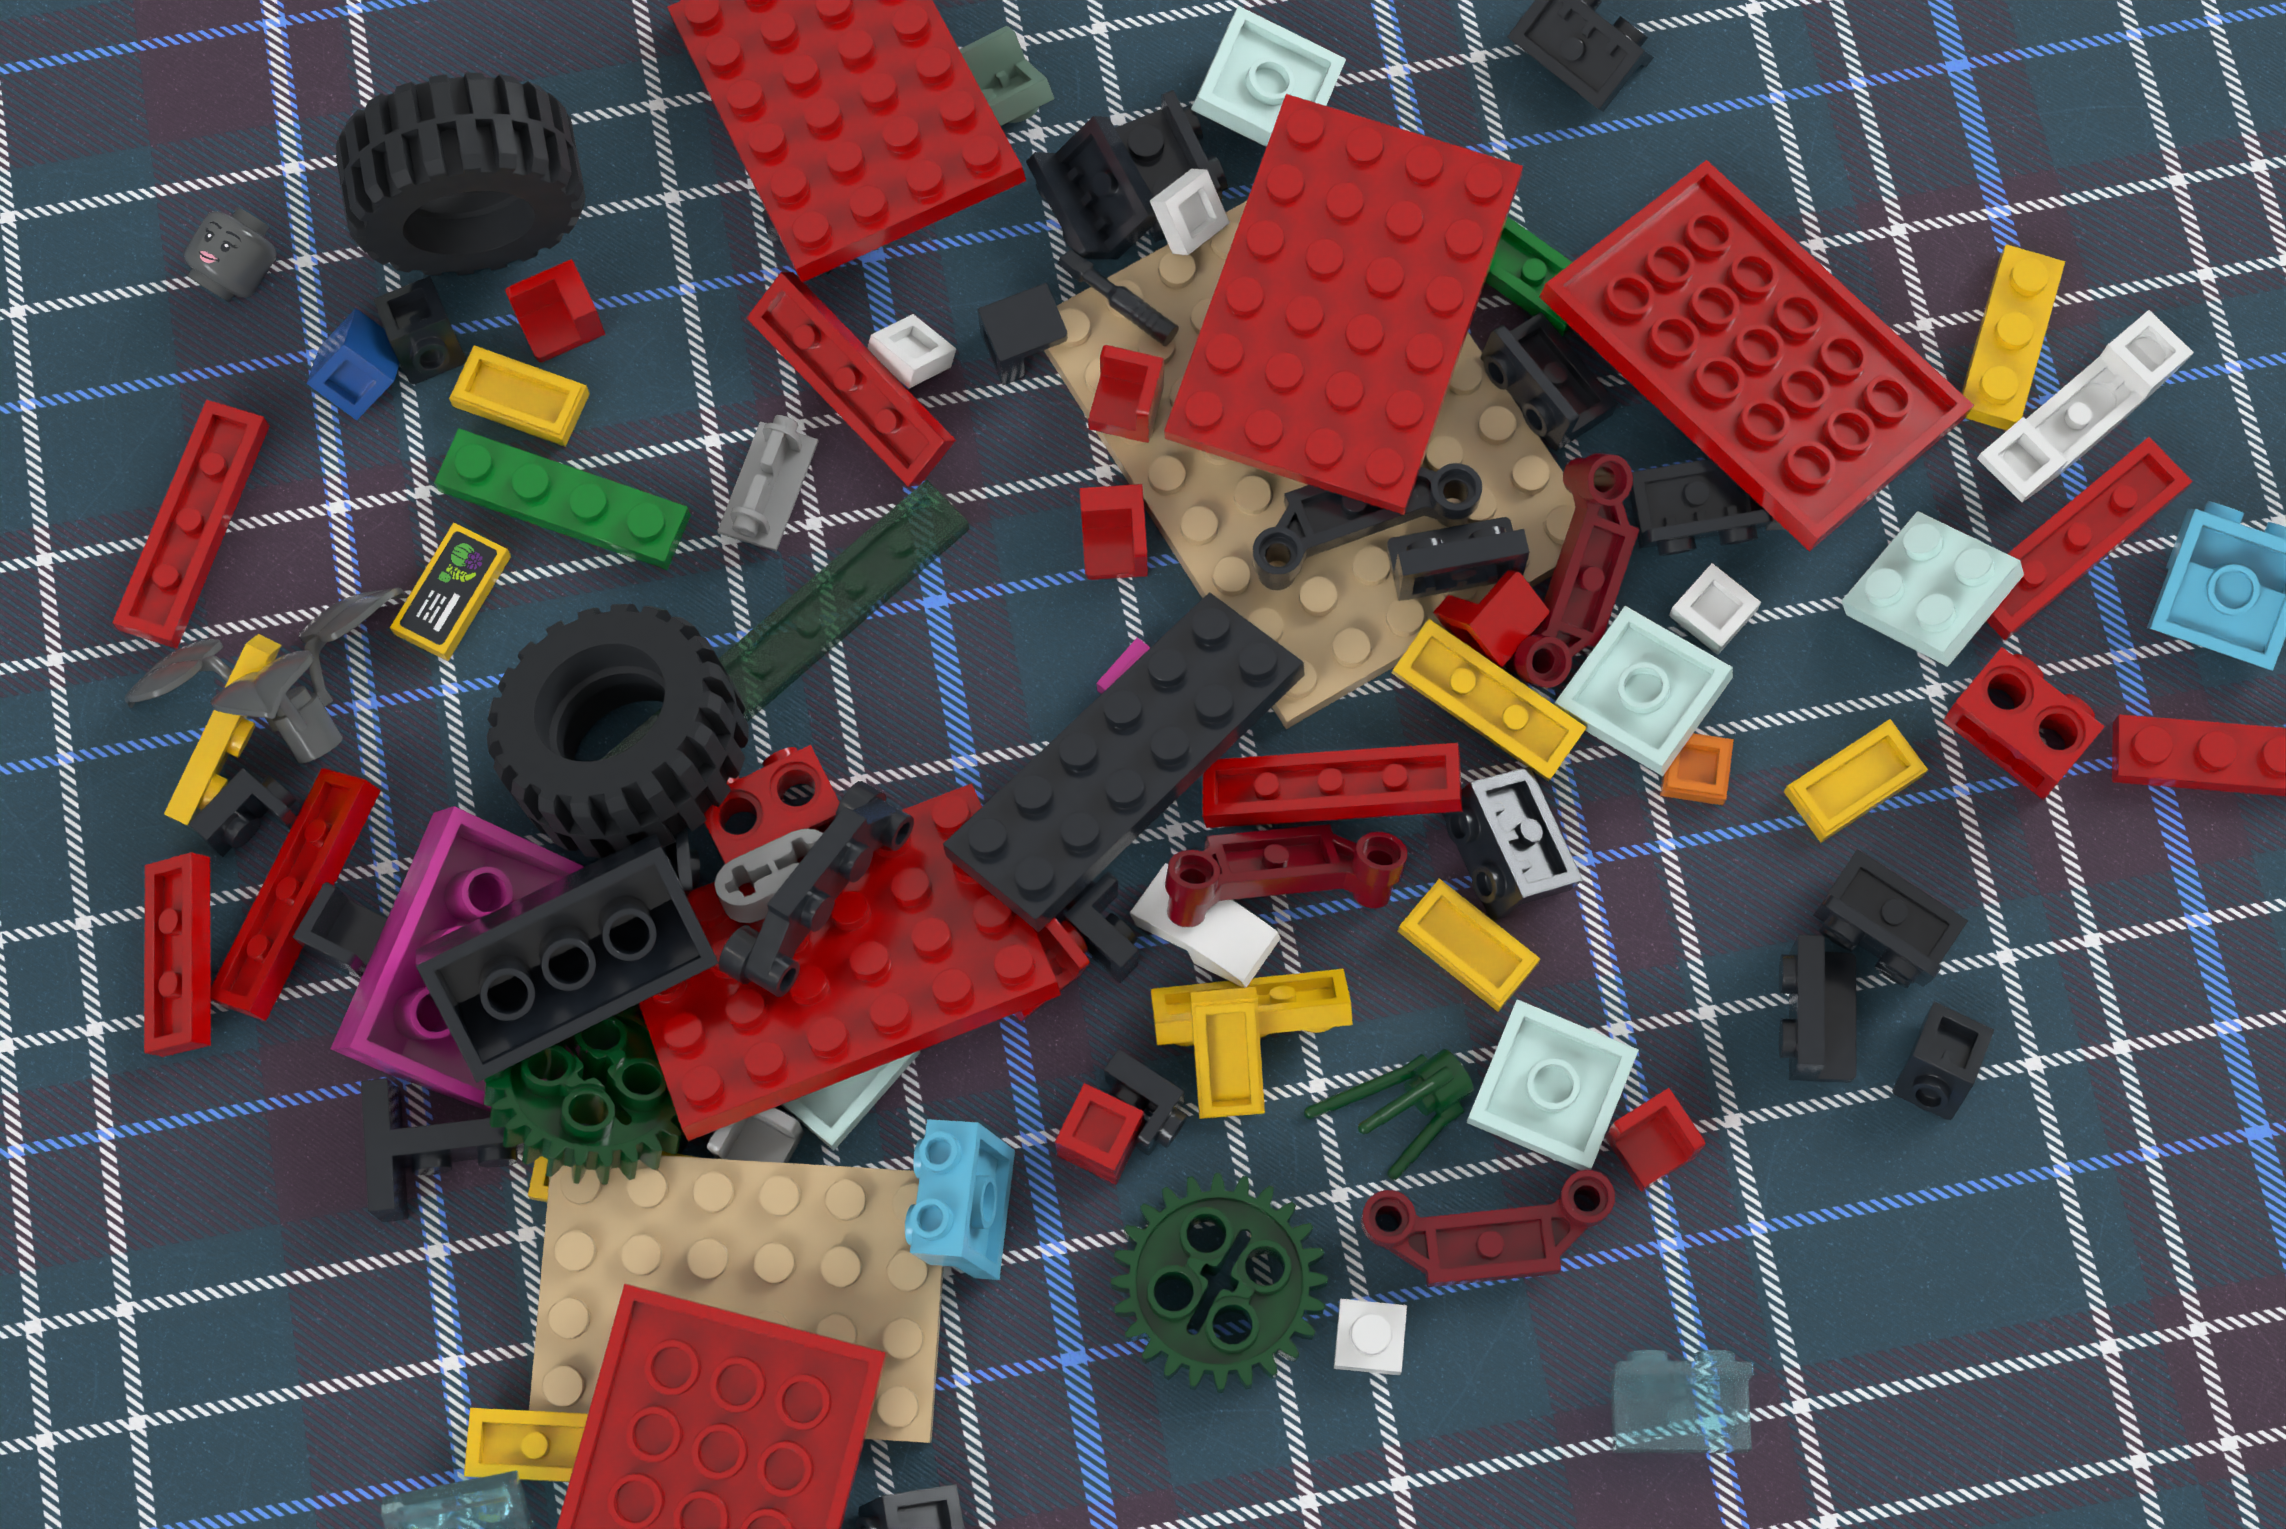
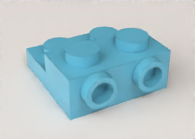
(2226, 586)
(960, 1198)

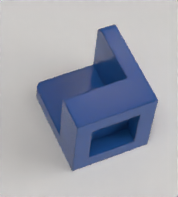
(354, 365)

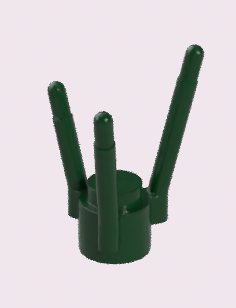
(1433, 1086)

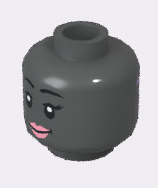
(230, 254)

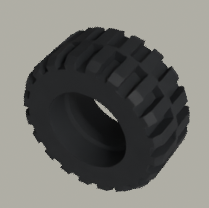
(459, 174)
(581, 677)

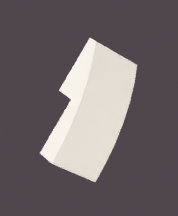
(1227, 941)

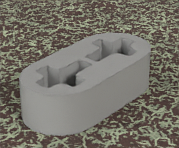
(765, 870)

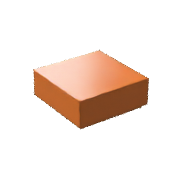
(1700, 770)

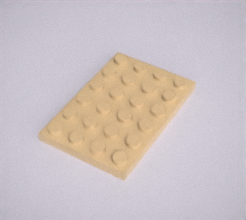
(751, 1238)

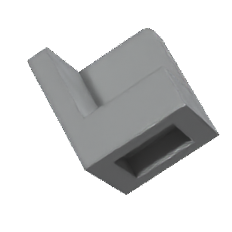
(762, 1138)

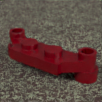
(1585, 573)
(1279, 865)
(1489, 1242)

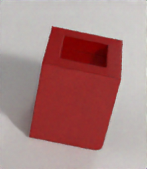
(555, 311)
(1127, 393)
(1114, 532)
(1500, 619)
(1100, 1133)
(1655, 1139)

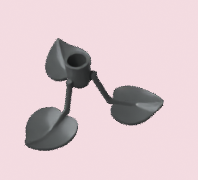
(265, 693)

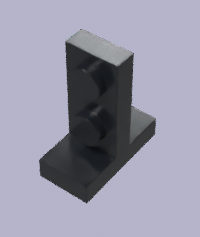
(424, 1148)

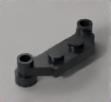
(1324, 520)
(809, 893)

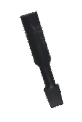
(1121, 299)

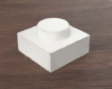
(1189, 211)
(911, 350)
(1714, 608)
(1370, 1337)

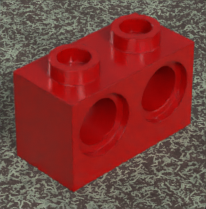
(2013, 735)
(762, 796)

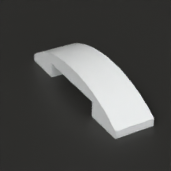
(2086, 407)

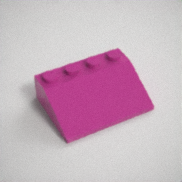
(454, 879)

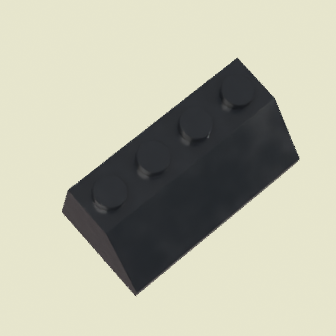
(565, 957)

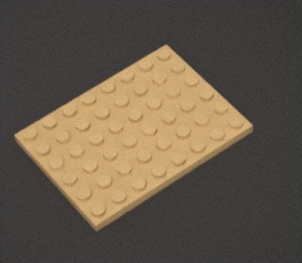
(1210, 509)

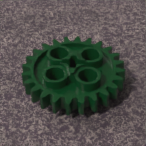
(593, 1090)
(1271, 1310)

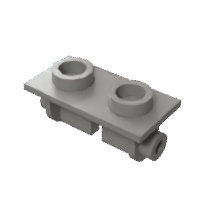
(768, 484)

